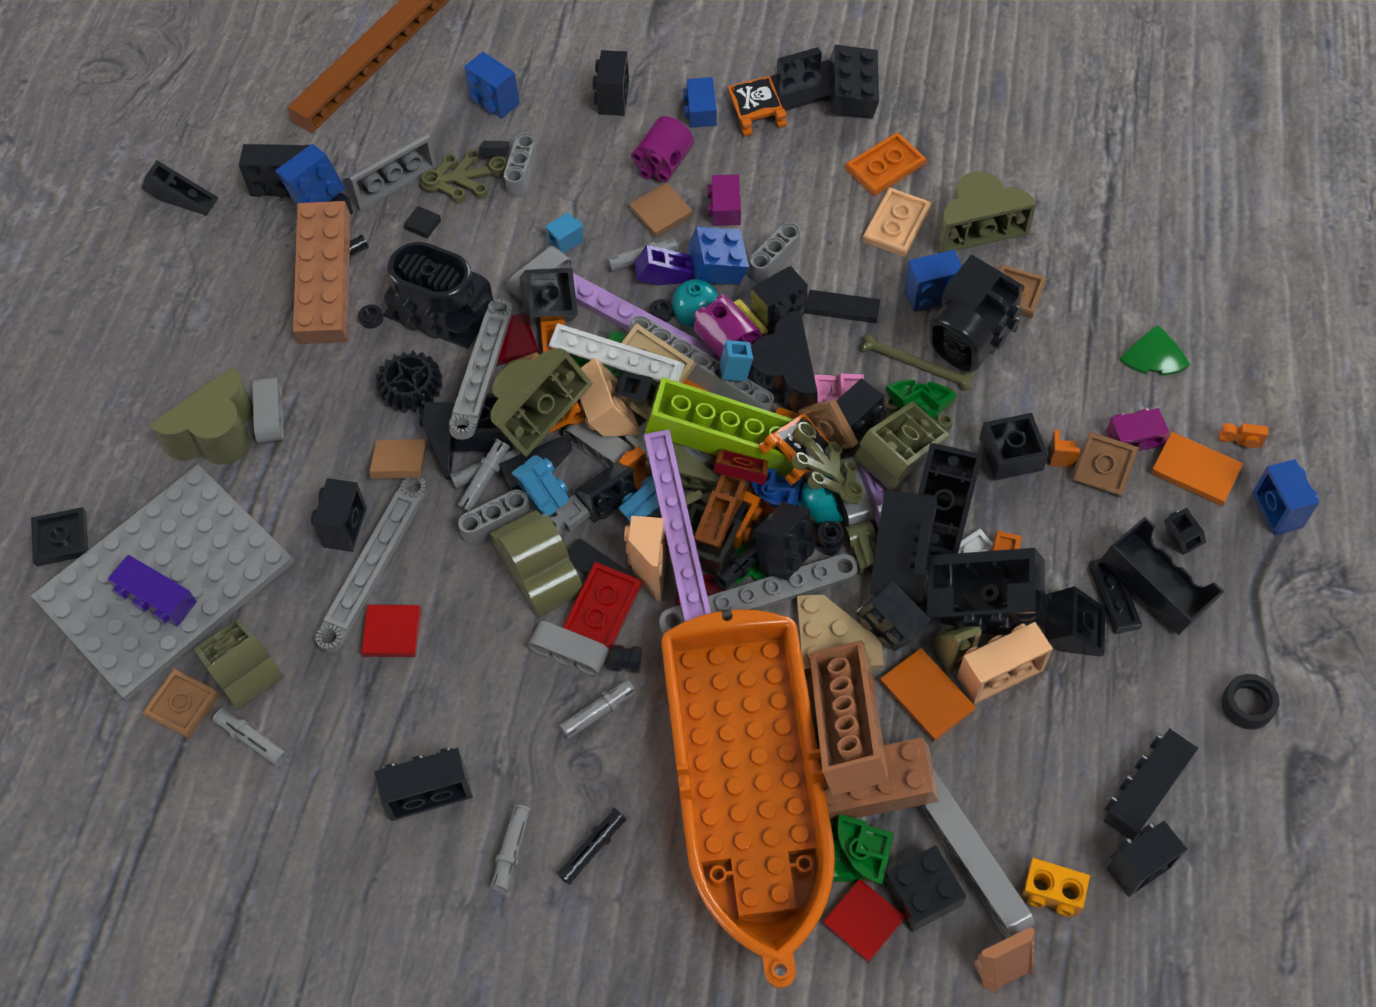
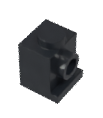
(629, 382)
(1185, 530)

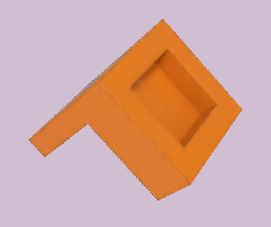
(1062, 452)

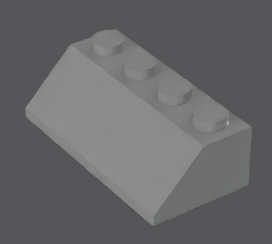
(390, 172)

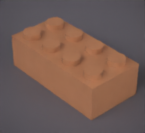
(909, 784)

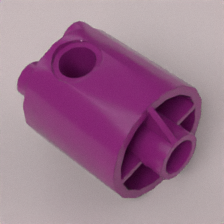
(662, 149)
(724, 322)

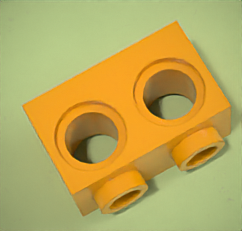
(1056, 879)

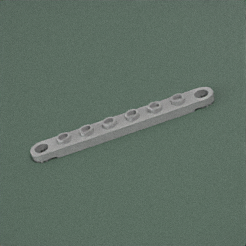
(480, 369)
(371, 564)
(774, 590)

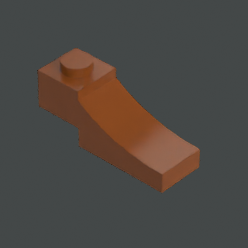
(721, 510)

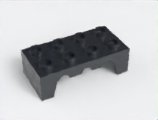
(1157, 579)

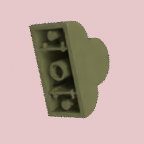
(984, 213)
(536, 396)
(208, 422)
(899, 445)
(538, 561)
(239, 663)

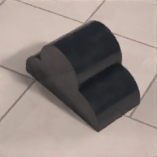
(784, 364)
(951, 478)

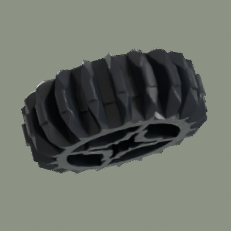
(403, 394)

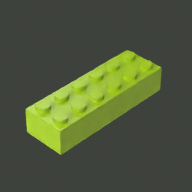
(716, 422)

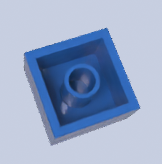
(492, 85)
(310, 177)
(718, 255)
(929, 277)
(1285, 496)

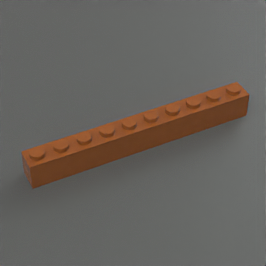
(361, 62)

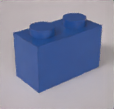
(701, 102)

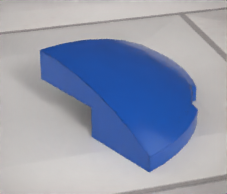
(778, 489)

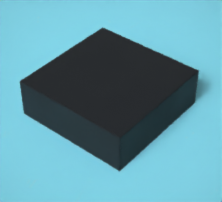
(494, 148)
(422, 222)

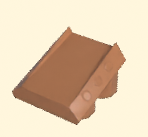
(1007, 960)

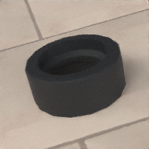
(1261, 686)

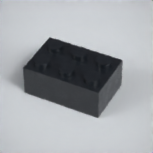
(853, 81)
(259, 166)
(423, 783)

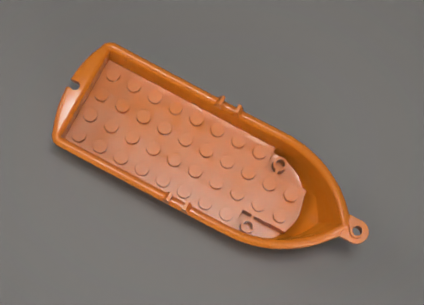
(750, 780)

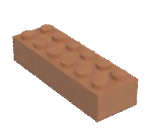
(322, 272)
(848, 718)

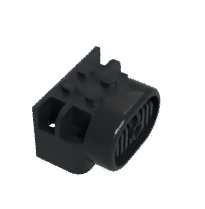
(436, 293)
(975, 315)
(987, 589)

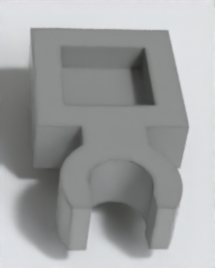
(570, 515)

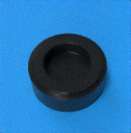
(662, 309)
(370, 316)

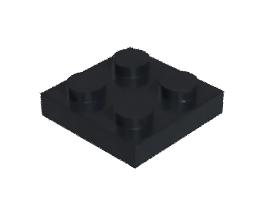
(59, 536)

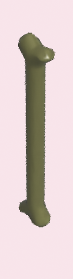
(962, 379)

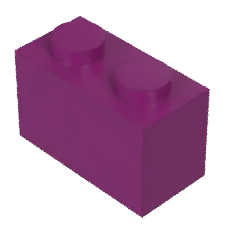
(725, 200)
(1141, 429)

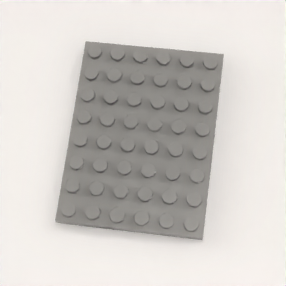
(189, 536)

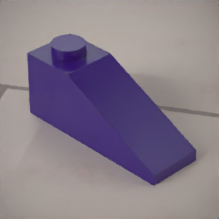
(663, 266)

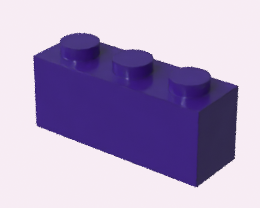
(151, 591)

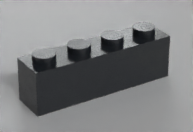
(1150, 784)

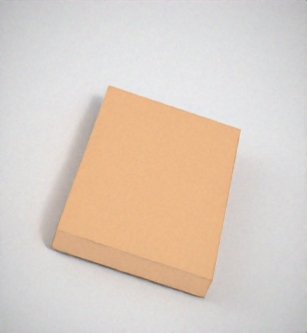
(897, 222)

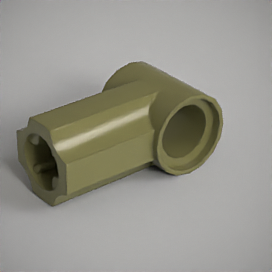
(862, 541)

